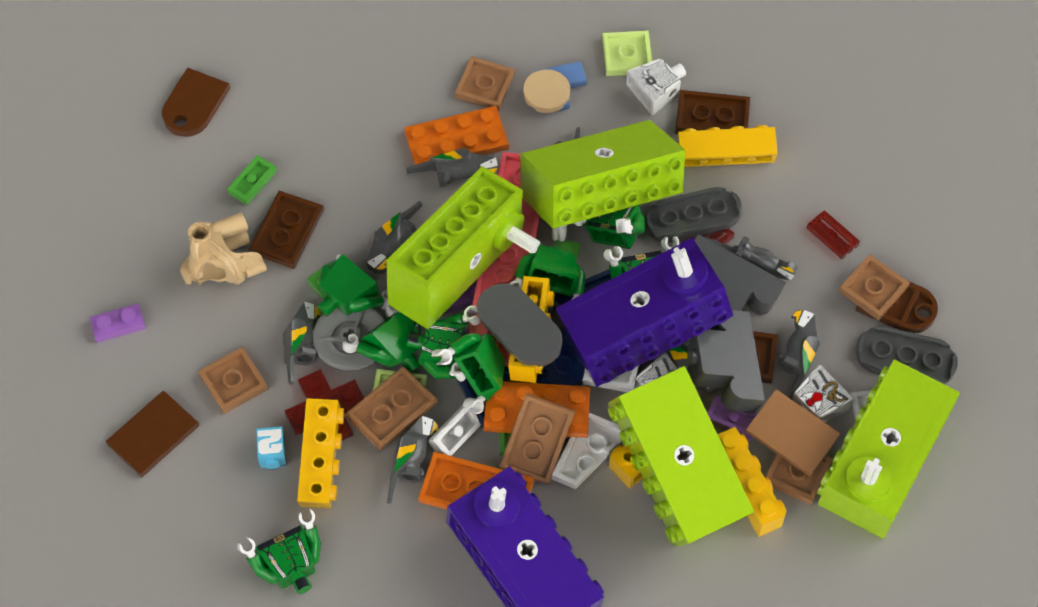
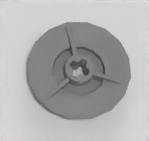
(334, 329)

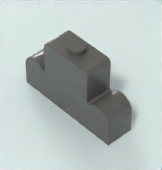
(742, 279)
(729, 360)

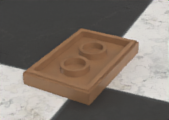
(391, 408)
(793, 432)
(537, 438)

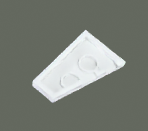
(586, 454)

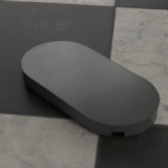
(693, 214)
(519, 325)
(923, 353)

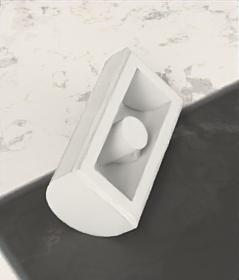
(454, 431)

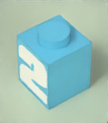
(271, 447)

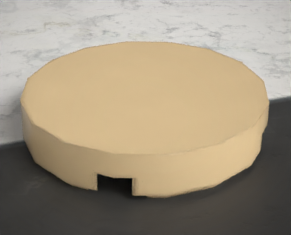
(546, 91)

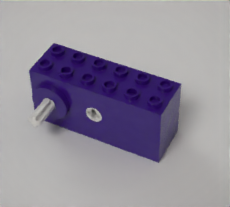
(645, 312)
(520, 546)

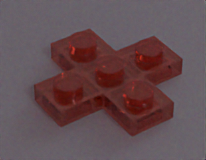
(316, 387)

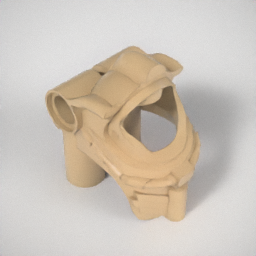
(213, 256)

